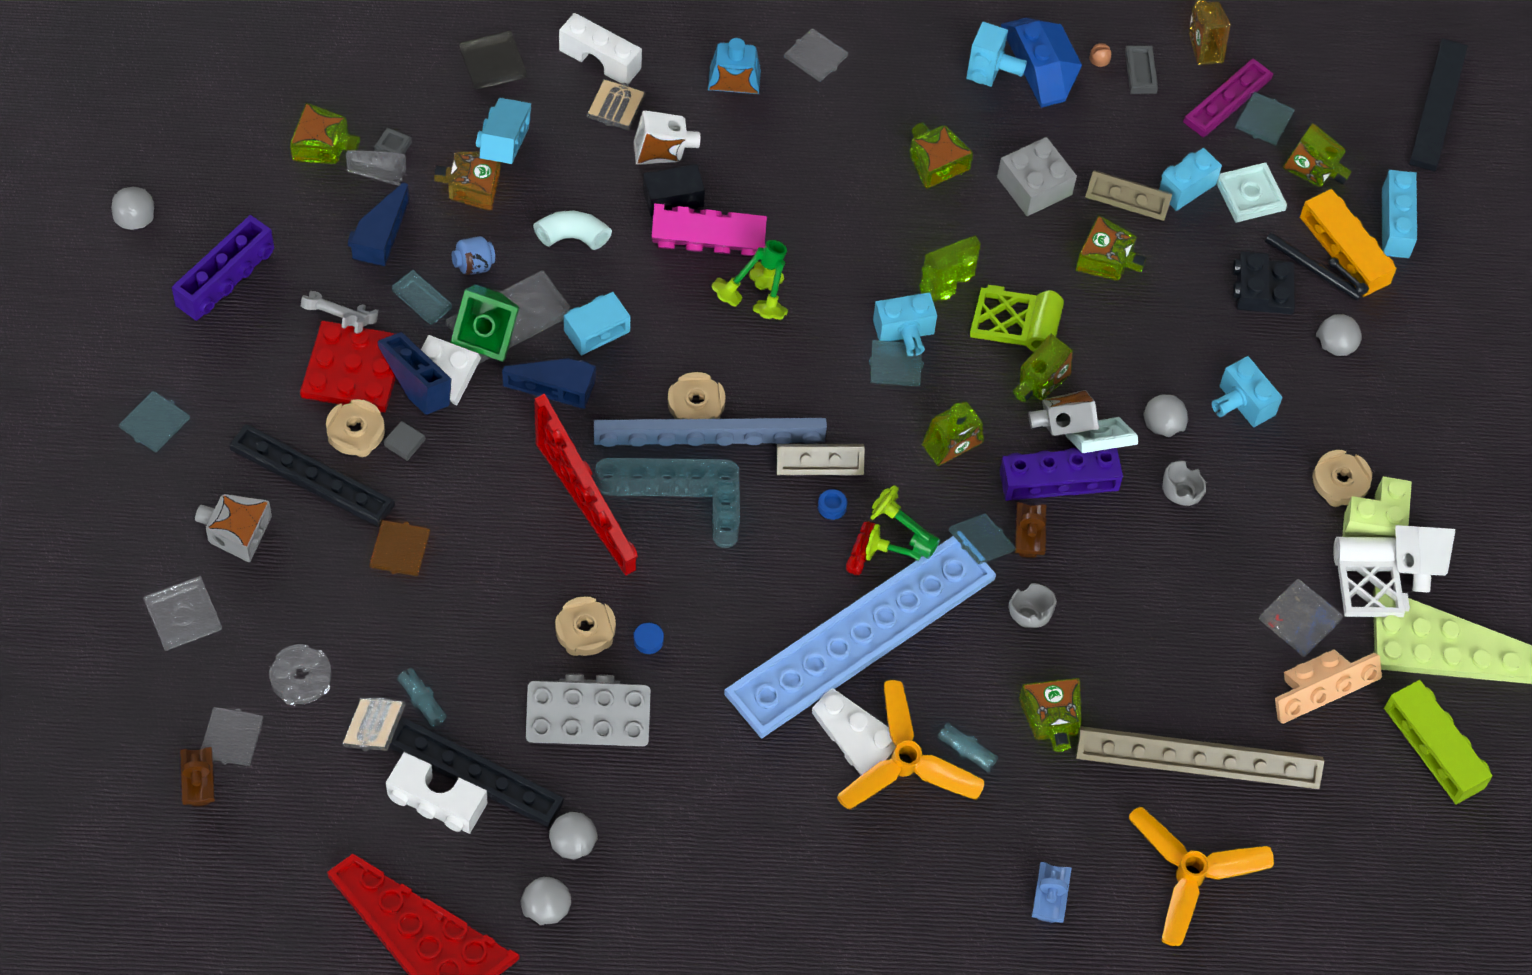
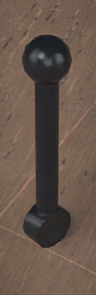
(1361, 287)

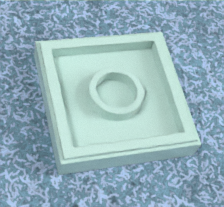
(1251, 192)
(1111, 434)

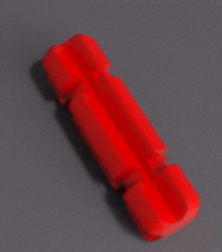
(858, 557)

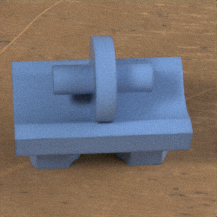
(1051, 893)

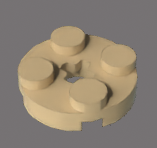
(691, 385)
(361, 441)
(1336, 491)
(585, 642)

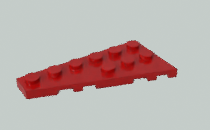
(415, 929)

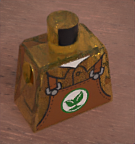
(1209, 24)
(470, 179)

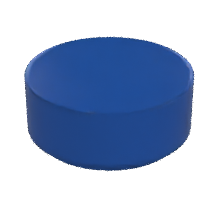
(832, 504)
(648, 638)

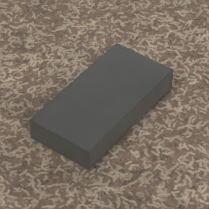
(1141, 69)

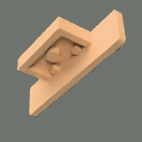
(1323, 682)

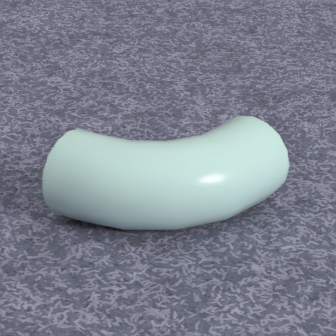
(572, 225)

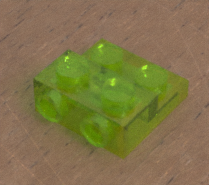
(948, 266)

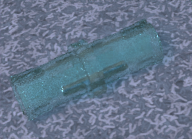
(422, 697)
(967, 747)

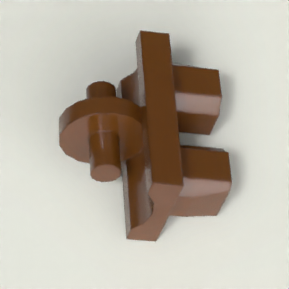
(1030, 530)
(197, 776)

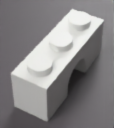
(619, 57)
(456, 808)

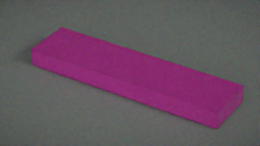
(1228, 98)

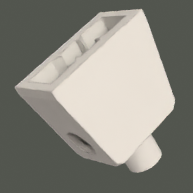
(1423, 553)

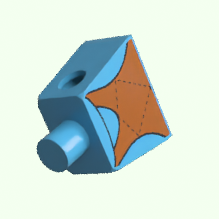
(735, 68)

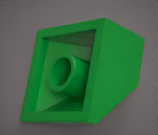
(485, 322)

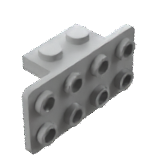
(588, 711)

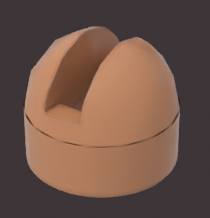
(1100, 55)

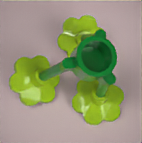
(766, 275)
(922, 541)

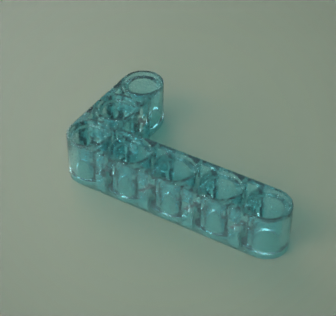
(679, 485)

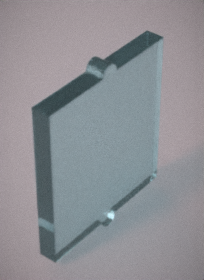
(1265, 118)
(893, 365)
(154, 421)
(981, 539)

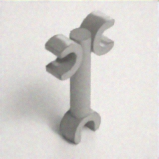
(350, 317)

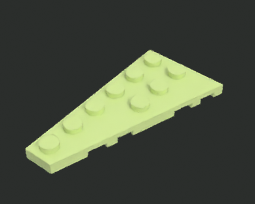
(1447, 646)

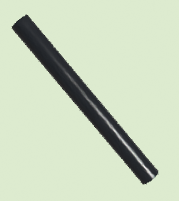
(1313, 265)

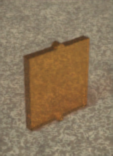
(400, 548)

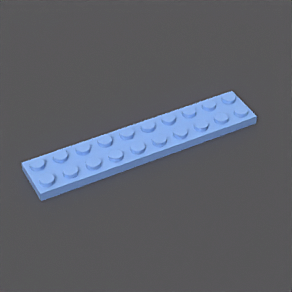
(857, 636)

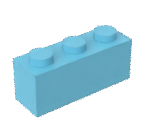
(504, 130)
(1399, 213)

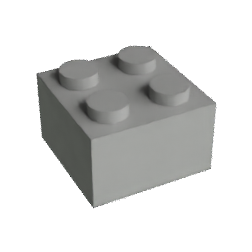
(1036, 176)

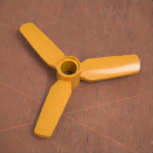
(925, 766)
(1215, 866)

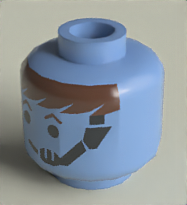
(473, 255)

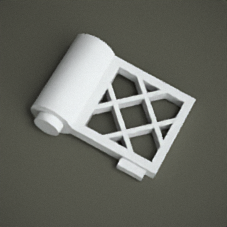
(1367, 555)

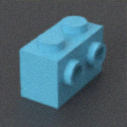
(1190, 177)
(596, 323)

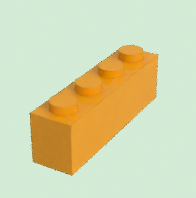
(1347, 240)

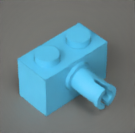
(989, 56)
(906, 320)
(1249, 392)

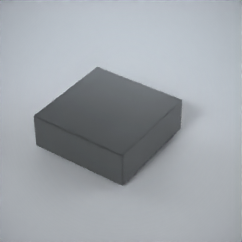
(393, 142)
(404, 440)

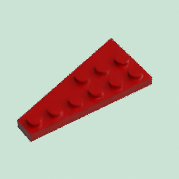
(578, 480)

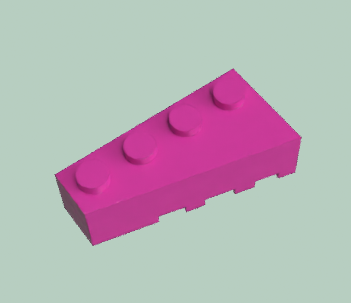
(708, 230)

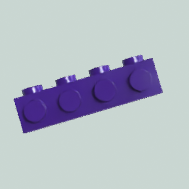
(223, 268)
(1060, 473)

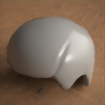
(132, 208)
(1339, 334)
(1166, 415)
(1182, 484)
(1032, 606)
(573, 835)
(545, 900)

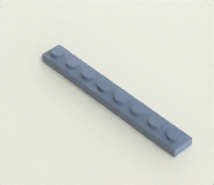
(709, 431)

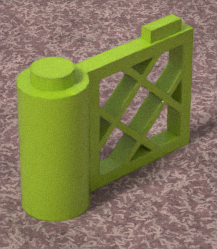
(1040, 317)

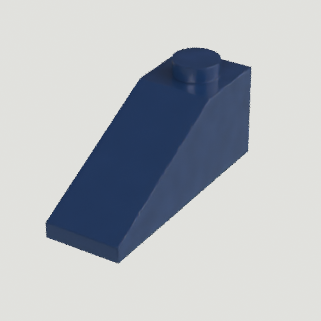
(379, 227)
(418, 375)
(559, 380)

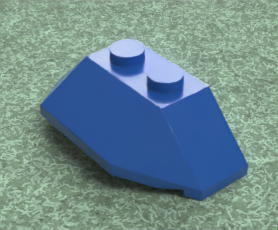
(1049, 56)

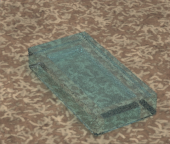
(421, 297)

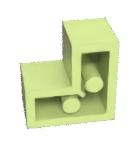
(1379, 516)

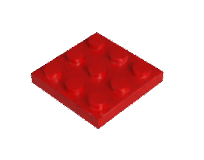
(348, 367)

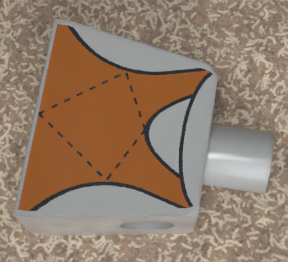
(1077, 415)
(236, 524)

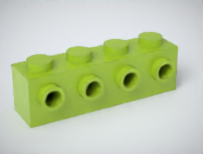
(1438, 741)

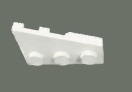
(854, 730)

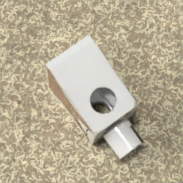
(662, 138)

